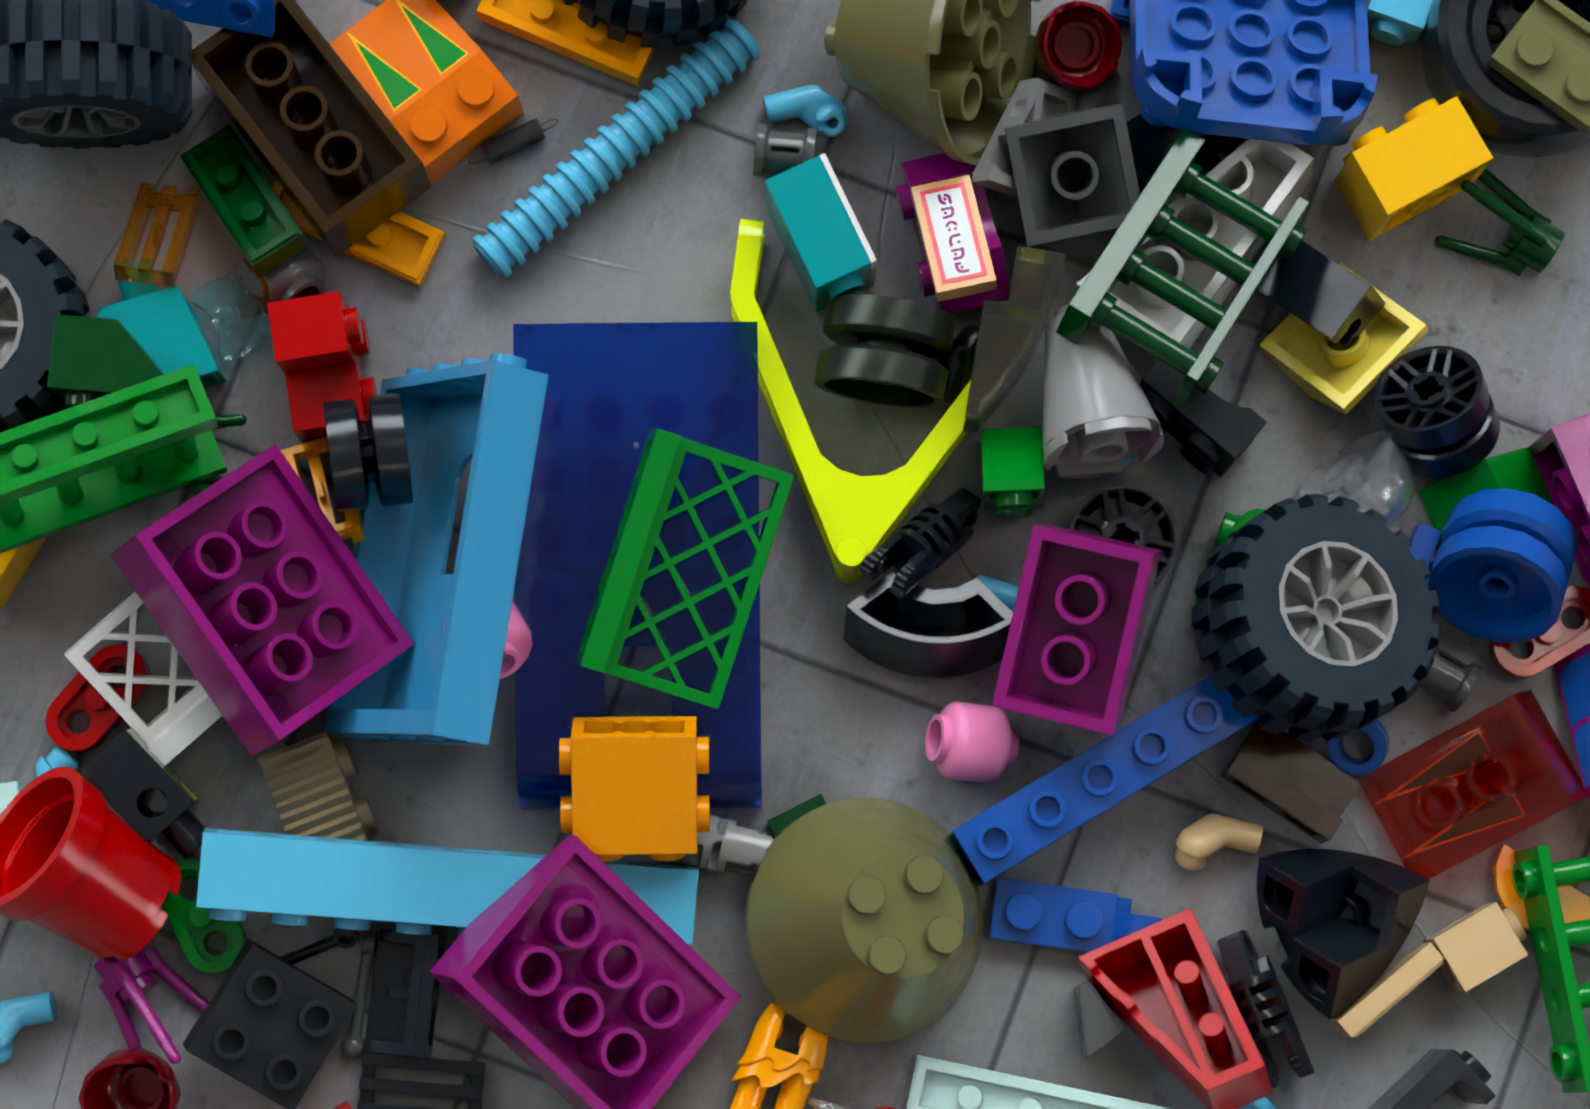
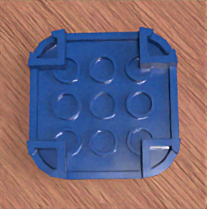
(1253, 67)

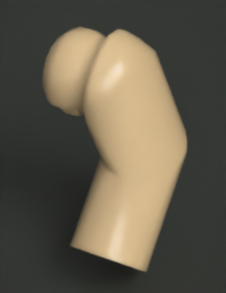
(1212, 834)

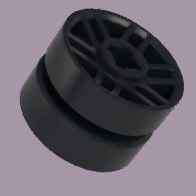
(1438, 410)
(368, 452)
(1133, 515)

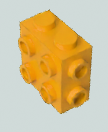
(635, 785)

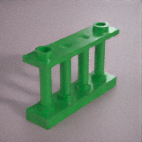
(105, 456)
(1537, 883)

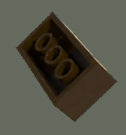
(312, 125)

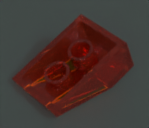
(1473, 786)

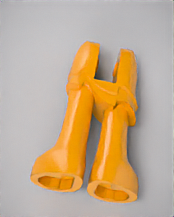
(768, 1067)

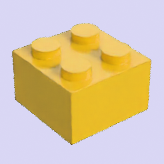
(1412, 167)

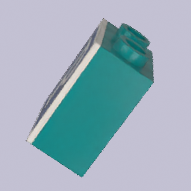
(820, 231)

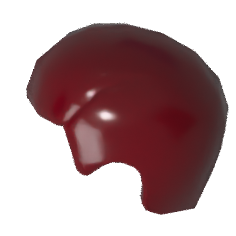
(1078, 45)
(130, 1081)

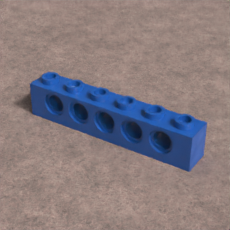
(1098, 779)

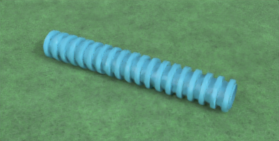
(616, 147)

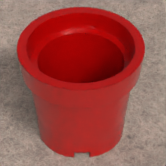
(81, 868)

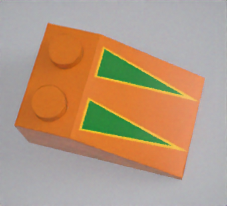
(429, 81)

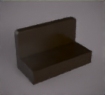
(1292, 782)

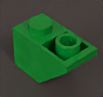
(1012, 471)

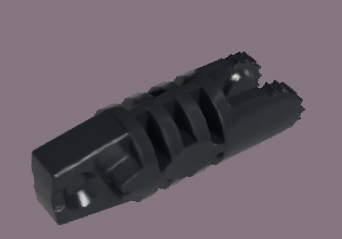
(924, 542)
(1262, 1003)

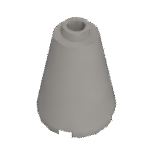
(1093, 406)

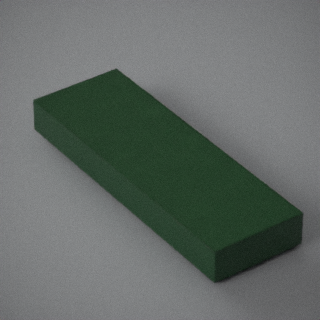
(245, 201)

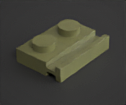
(1550, 60)

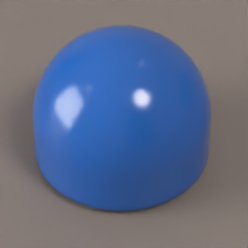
(1361, 766)

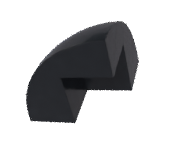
(1337, 919)

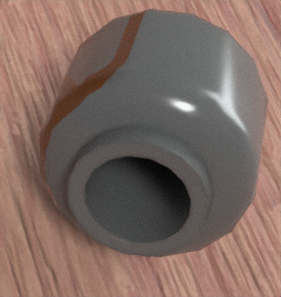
(293, 279)

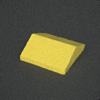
(1339, 373)

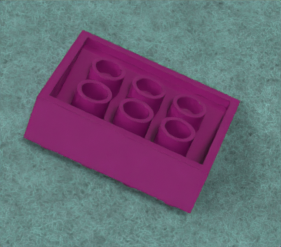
(262, 600)
(586, 983)

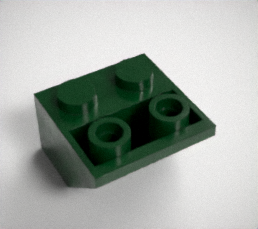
(95, 359)

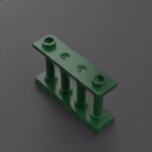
(1127, 264)

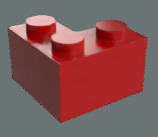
(320, 352)

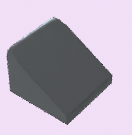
(1095, 1020)

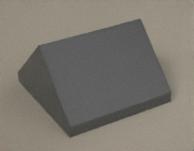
(1073, 173)

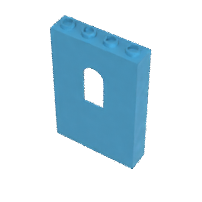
(449, 678)

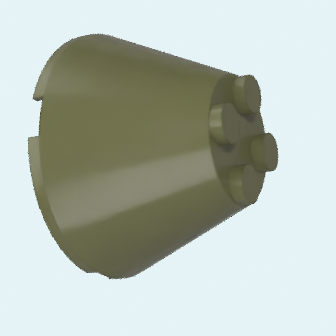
(936, 64)
(864, 920)

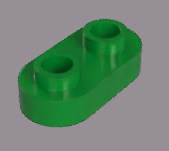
(194, 927)

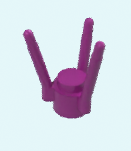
(130, 982)

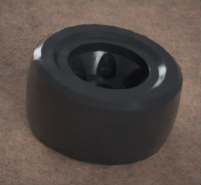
(1456, 65)

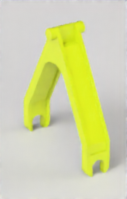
(849, 509)

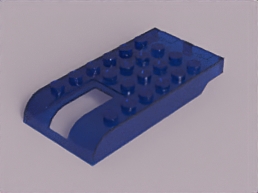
(600, 399)

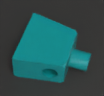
(166, 329)

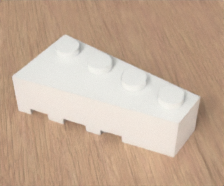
(1258, 171)

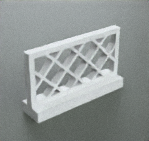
(181, 719)

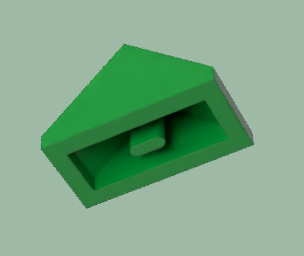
(1508, 470)

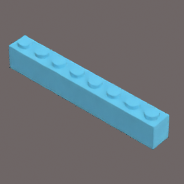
(394, 881)

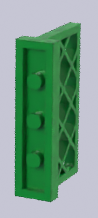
(633, 551)

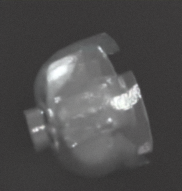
(1370, 473)

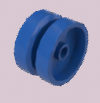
(1503, 565)

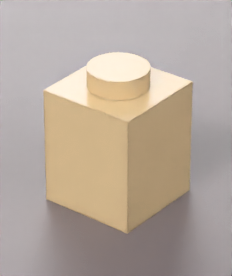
(1479, 946)

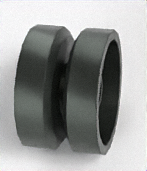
(885, 350)

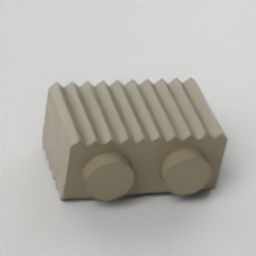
(314, 790)

